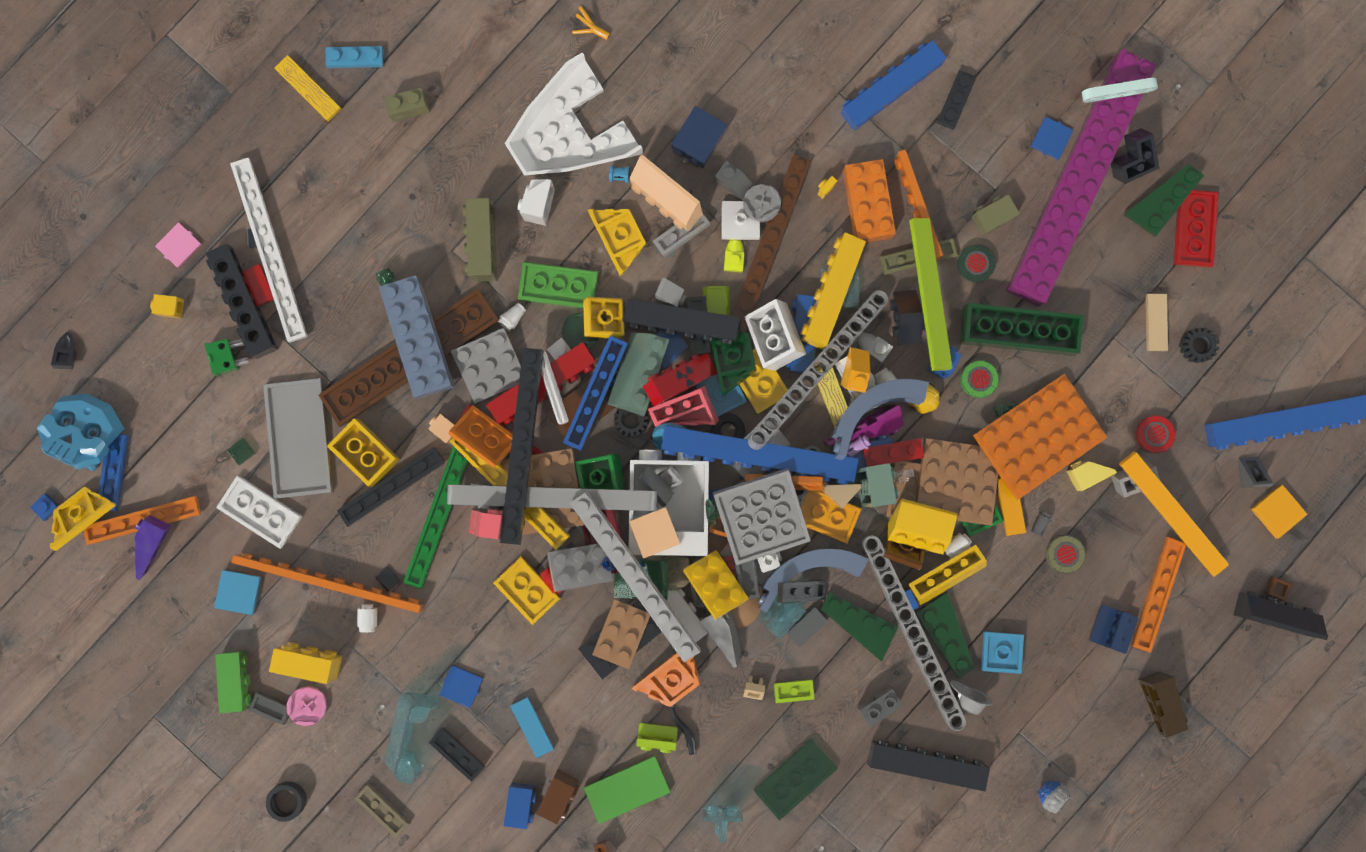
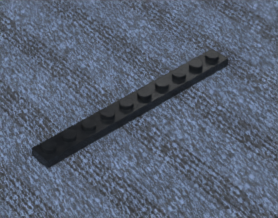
(521, 446)

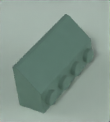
(640, 361)

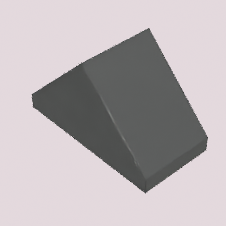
(1253, 473)

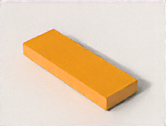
(1010, 510)

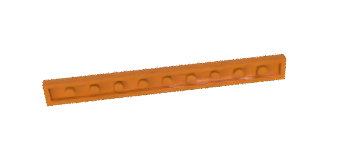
(319, 579)

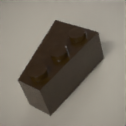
(1164, 703)

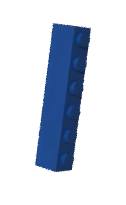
(893, 85)
(595, 393)

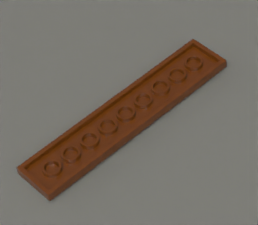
(386, 371)

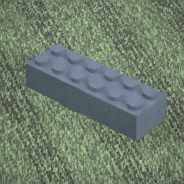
(416, 337)

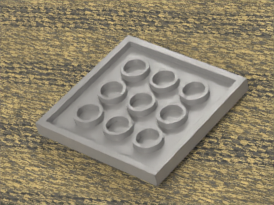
(761, 516)

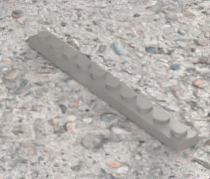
(635, 576)

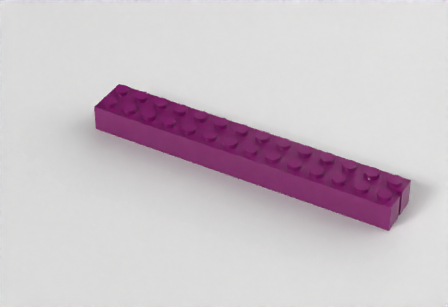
(1078, 184)

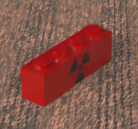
(679, 379)

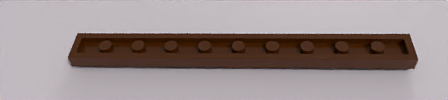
(770, 240)

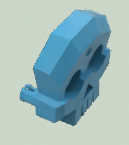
(86, 417)

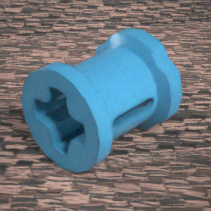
(619, 173)

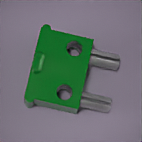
(220, 358)

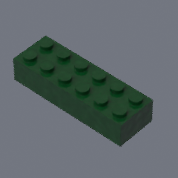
(1021, 329)

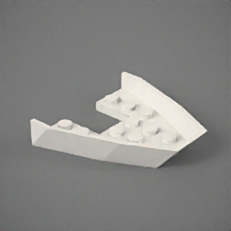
(552, 137)

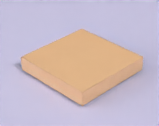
(654, 532)

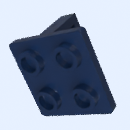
(1113, 629)

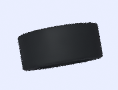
(271, 806)

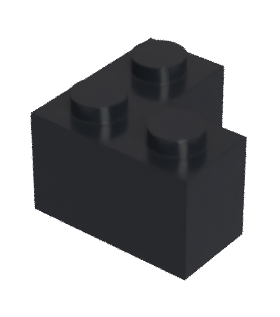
(1139, 159)
(907, 316)

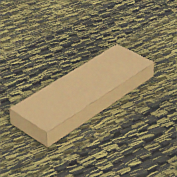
(1156, 322)

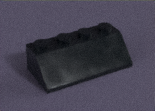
(1282, 616)

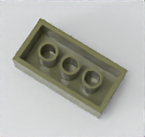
(480, 240)

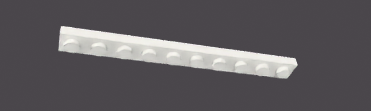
(269, 250)

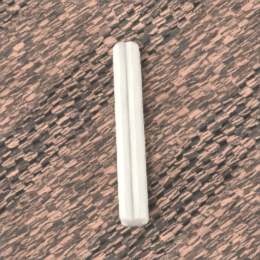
(553, 391)

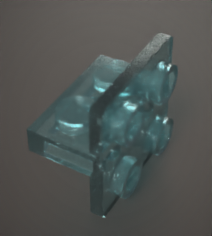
(781, 617)
(720, 817)

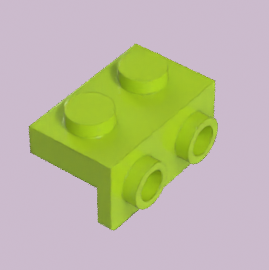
(657, 737)

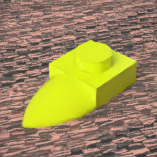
(734, 256)

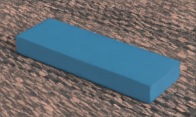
(532, 727)

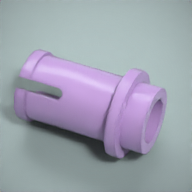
(858, 445)

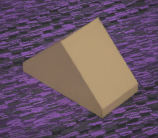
(841, 493)

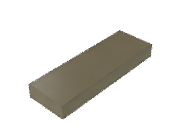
(382, 810)

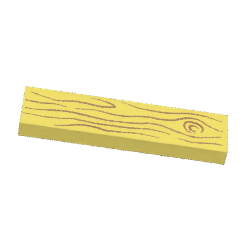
(832, 395)

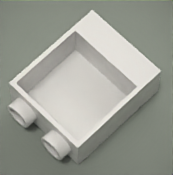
(685, 507)

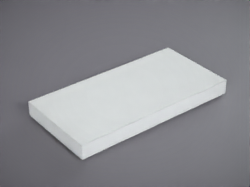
(259, 512)

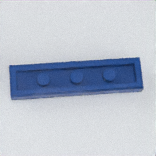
(113, 470)

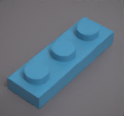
(354, 57)

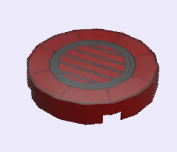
(1155, 434)

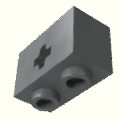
(880, 706)

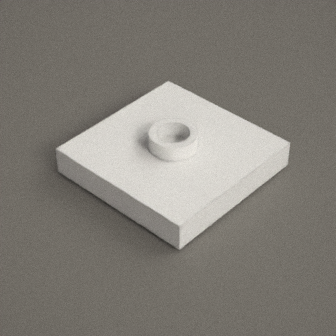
(737, 223)

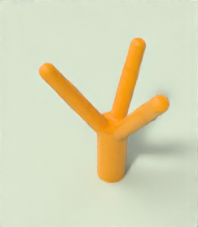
(594, 29)

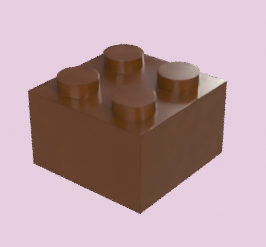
(560, 792)

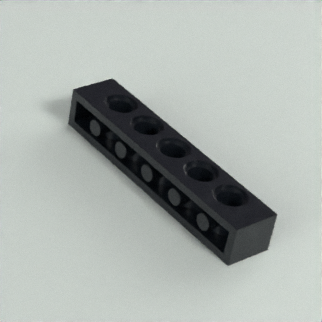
(216, 260)

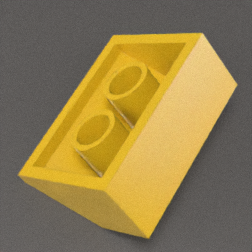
(921, 526)

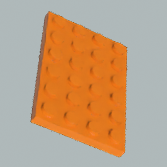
(1040, 436)

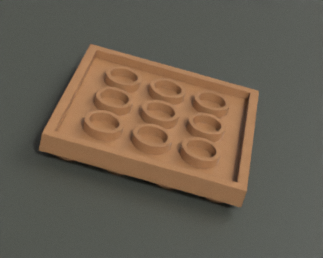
(553, 470)
(958, 480)

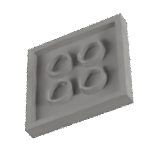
(488, 365)

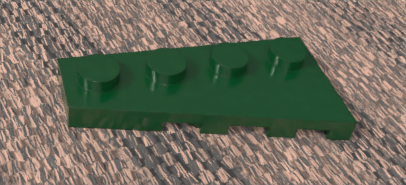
(1162, 203)
(862, 625)
(944, 629)

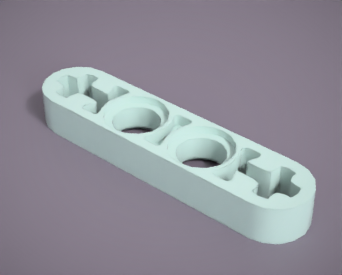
(1119, 90)

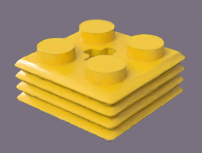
(608, 307)

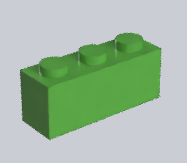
(232, 681)

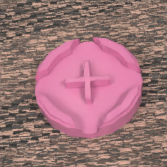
(306, 705)

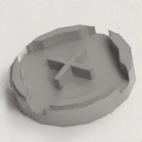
(762, 202)

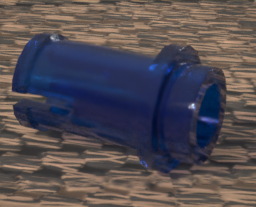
(607, 564)

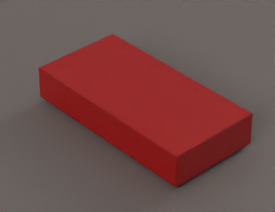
(258, 285)

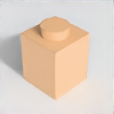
(440, 427)

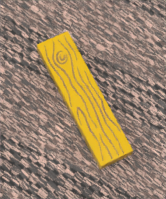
(307, 88)

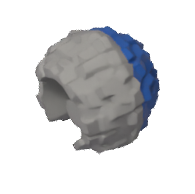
(1053, 796)

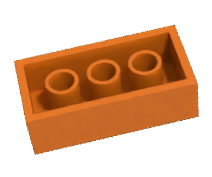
(869, 201)

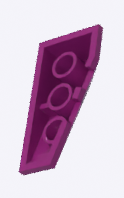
(880, 423)

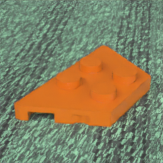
(670, 680)

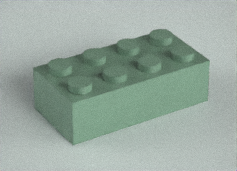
(877, 485)

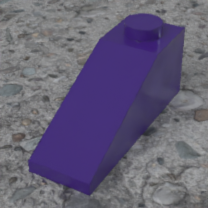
(147, 542)

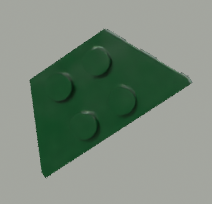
(733, 362)

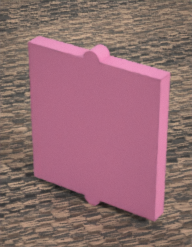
(178, 245)

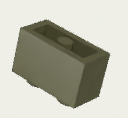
(407, 104)
(995, 215)

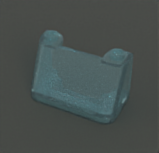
(410, 709)

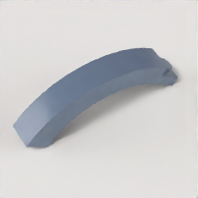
(891, 391)
(833, 558)

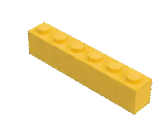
(832, 291)

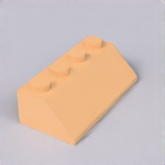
(665, 194)

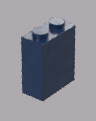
(698, 137)

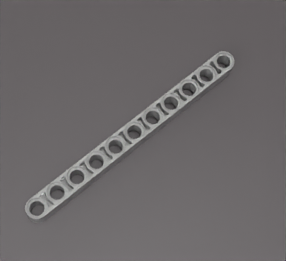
(814, 376)
(554, 497)
(917, 640)

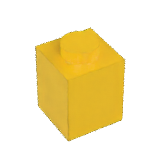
(167, 306)

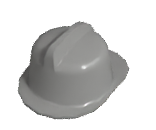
(971, 699)

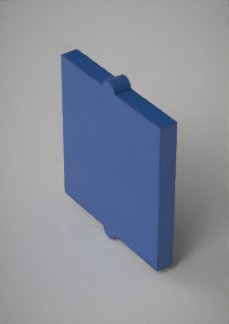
(1051, 138)
(674, 349)
(461, 686)

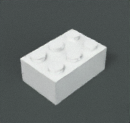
(775, 335)

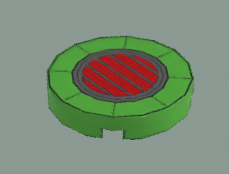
(979, 379)

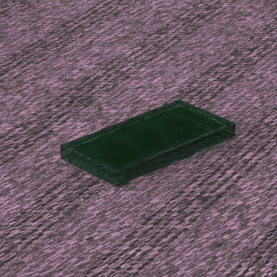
(795, 779)

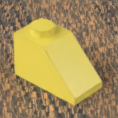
(1088, 474)

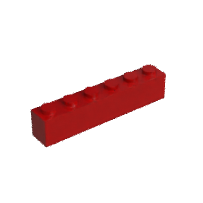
(564, 369)

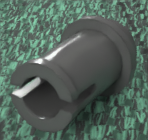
(1041, 523)

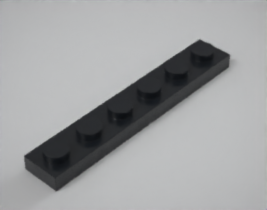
(391, 486)

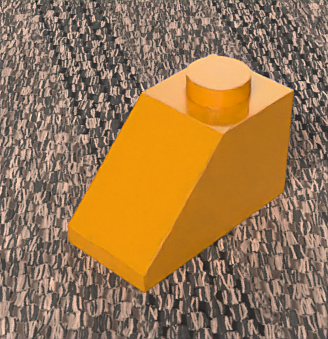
(856, 370)

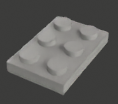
(578, 567)

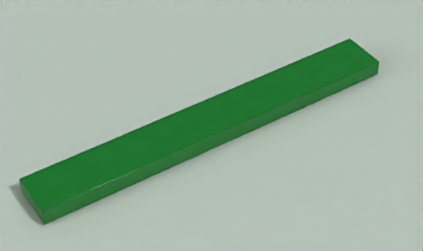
(435, 521)

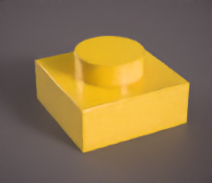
(826, 186)

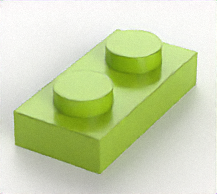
(793, 691)

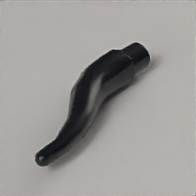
(689, 737)

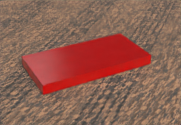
(1196, 230)

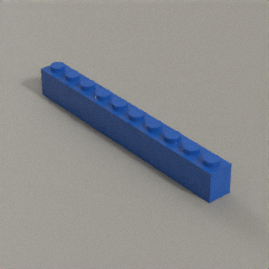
(1286, 421)
(768, 457)

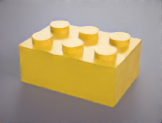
(363, 452)
(305, 663)

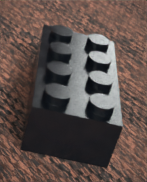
(605, 667)

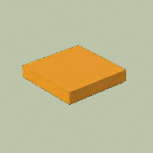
(1279, 511)

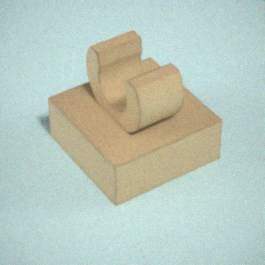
(754, 691)

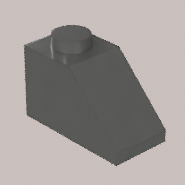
(733, 180)

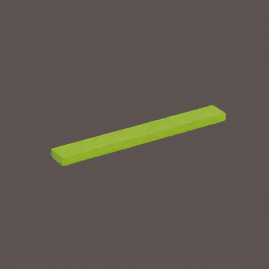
(930, 294)

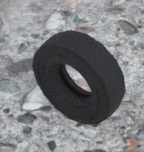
(733, 419)

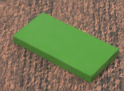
(556, 284)
(627, 789)

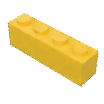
(948, 574)

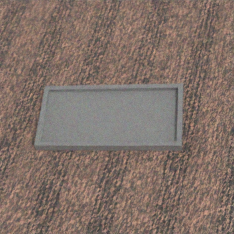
(297, 438)

